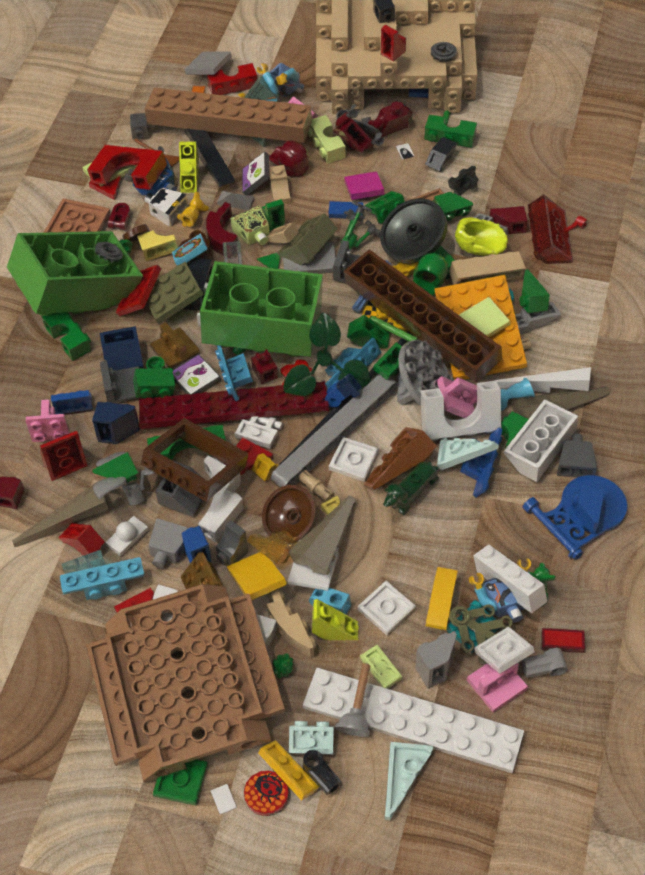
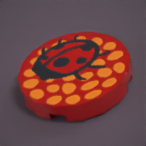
(265, 793)

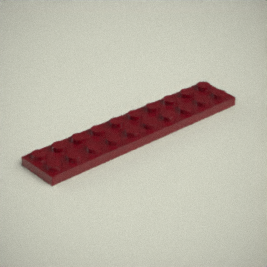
(221, 407)

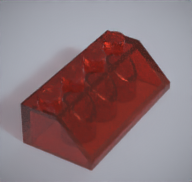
(549, 231)

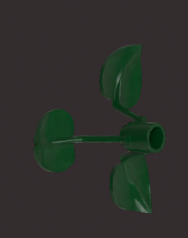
(323, 333)

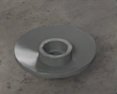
(368, 129)

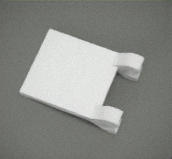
(304, 576)

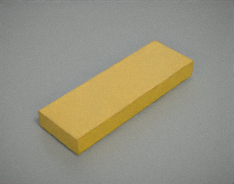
(288, 770)

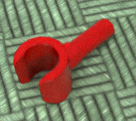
(579, 221)

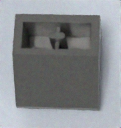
(177, 498)

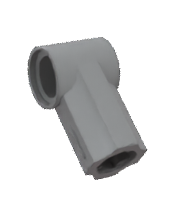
(550, 662)

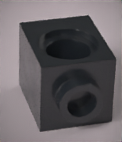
(384, 10)

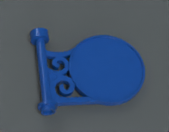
(612, 513)

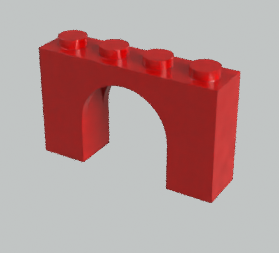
(111, 158)

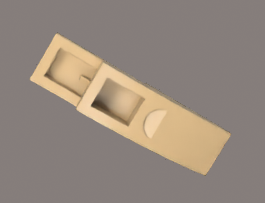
(290, 625)

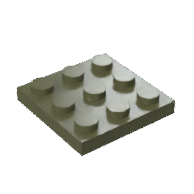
(173, 292)

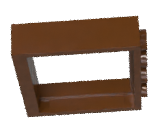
(205, 441)

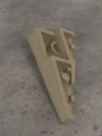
(564, 399)
(78, 508)
(320, 543)

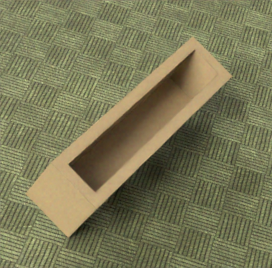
(489, 266)

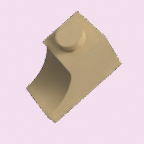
(279, 184)

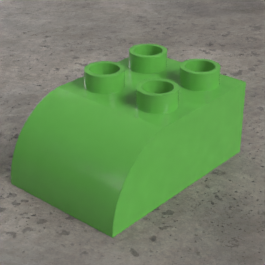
(66, 275)

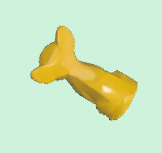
(191, 213)

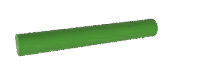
(396, 331)

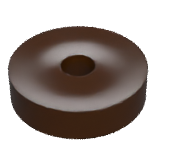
(132, 234)

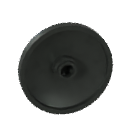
(413, 230)

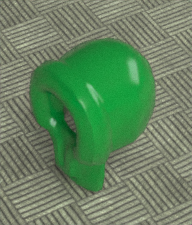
(434, 264)

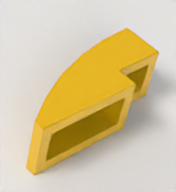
(441, 598)

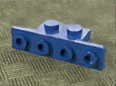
(481, 467)

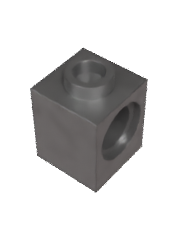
(139, 126)

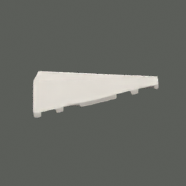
(570, 379)

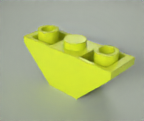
(188, 166)
(332, 624)

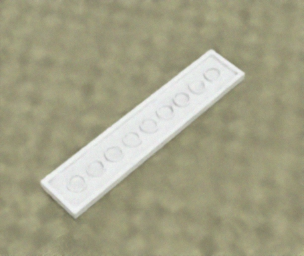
(417, 720)

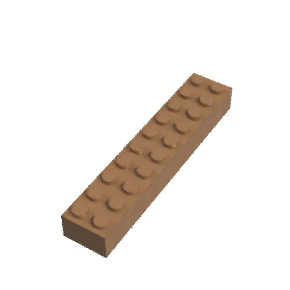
(228, 114)

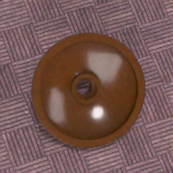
(283, 506)

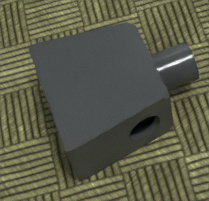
(577, 458)

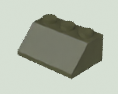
(309, 240)

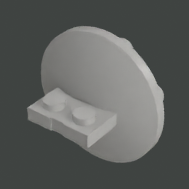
(419, 370)

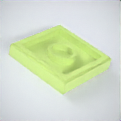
(486, 317)

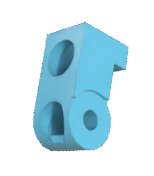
(334, 598)

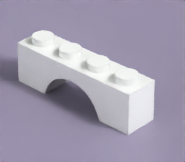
(526, 589)

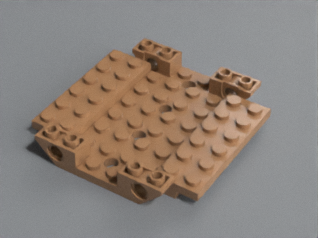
(144, 686)

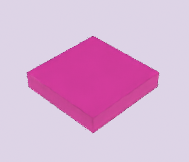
(364, 185)

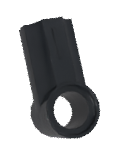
(321, 773)

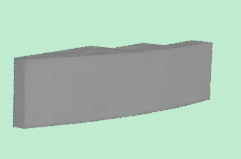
(531, 321)

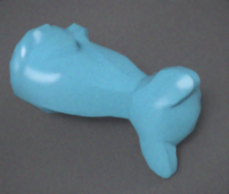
(517, 390)

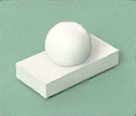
(126, 535)

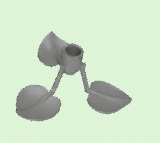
(132, 489)

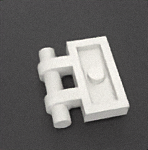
(257, 433)

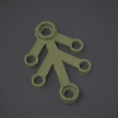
(481, 630)

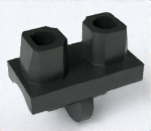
(466, 180)

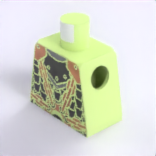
(251, 226)

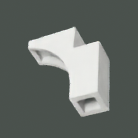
(225, 503)

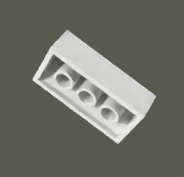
(541, 439)

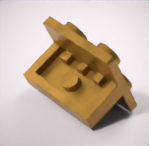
(173, 345)
(200, 572)

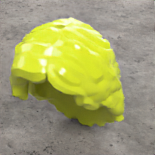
(480, 237)

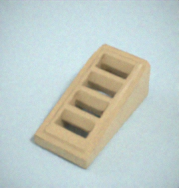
(283, 234)

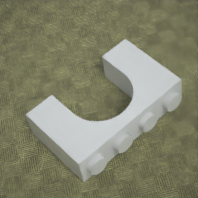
(483, 419)

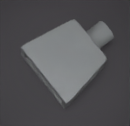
(166, 543)

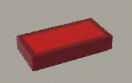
(564, 639)

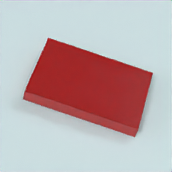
(139, 296)

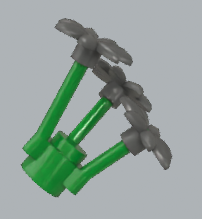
(354, 217)

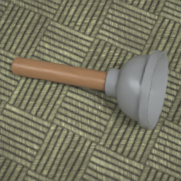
(353, 722)

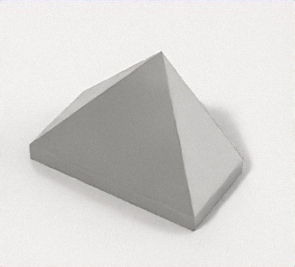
(236, 200)

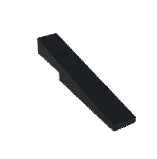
(210, 157)

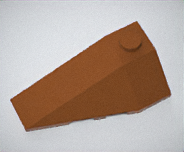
(407, 451)

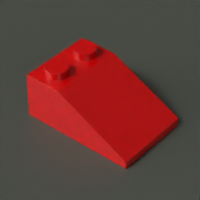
(63, 455)

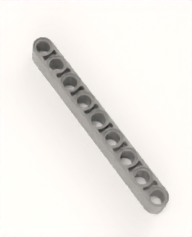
(333, 431)

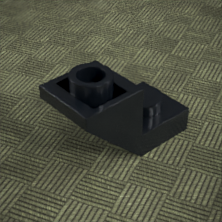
(440, 152)

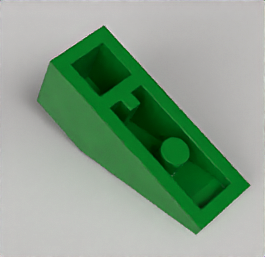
(534, 295)

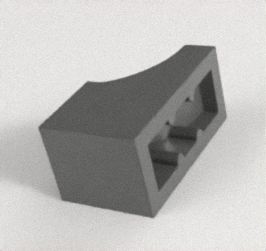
(232, 545)

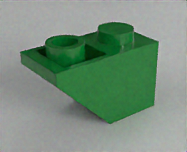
(453, 205)

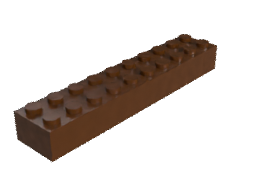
(423, 315)

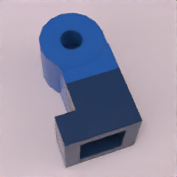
(342, 389)

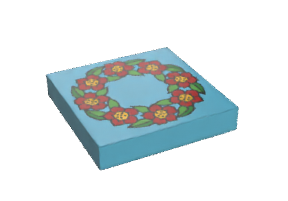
(189, 250)

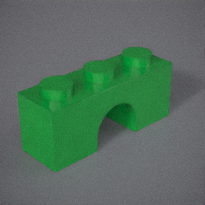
(463, 134)
(75, 342)

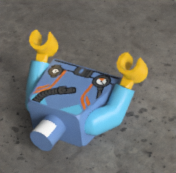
(286, 79)
(499, 595)

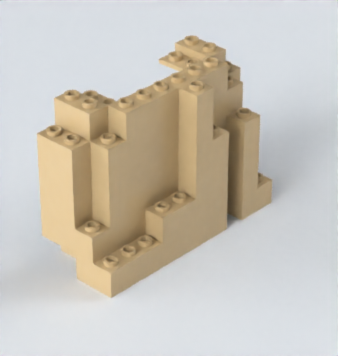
(352, 58)

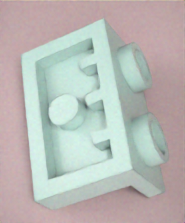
(311, 737)

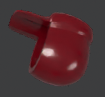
(293, 157)

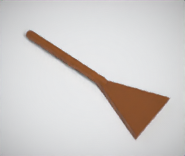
(171, 159)

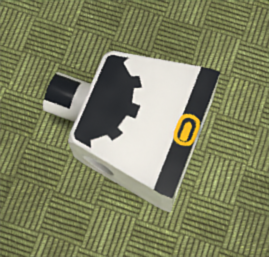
(166, 205)

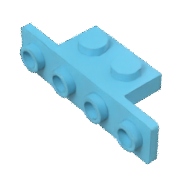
(102, 579)

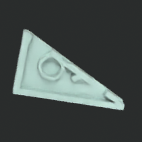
(461, 450)
(404, 766)

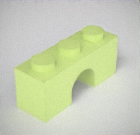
(329, 147)

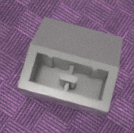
(435, 659)

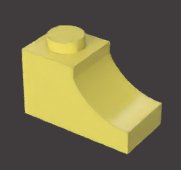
(156, 245)

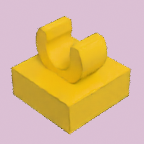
(264, 467)

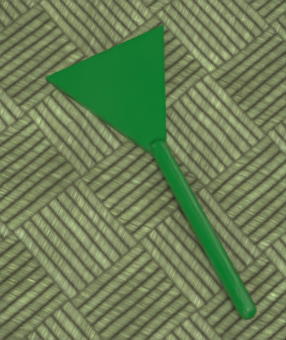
(270, 261)

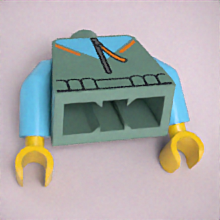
(264, 87)

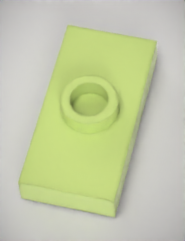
(381, 667)

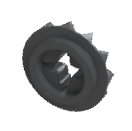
(438, 49)
(108, 252)

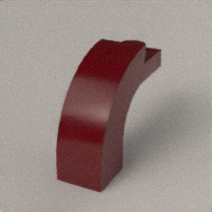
(214, 225)

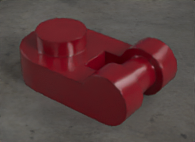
(122, 212)

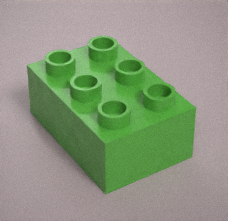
(261, 308)

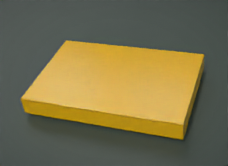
(256, 575)

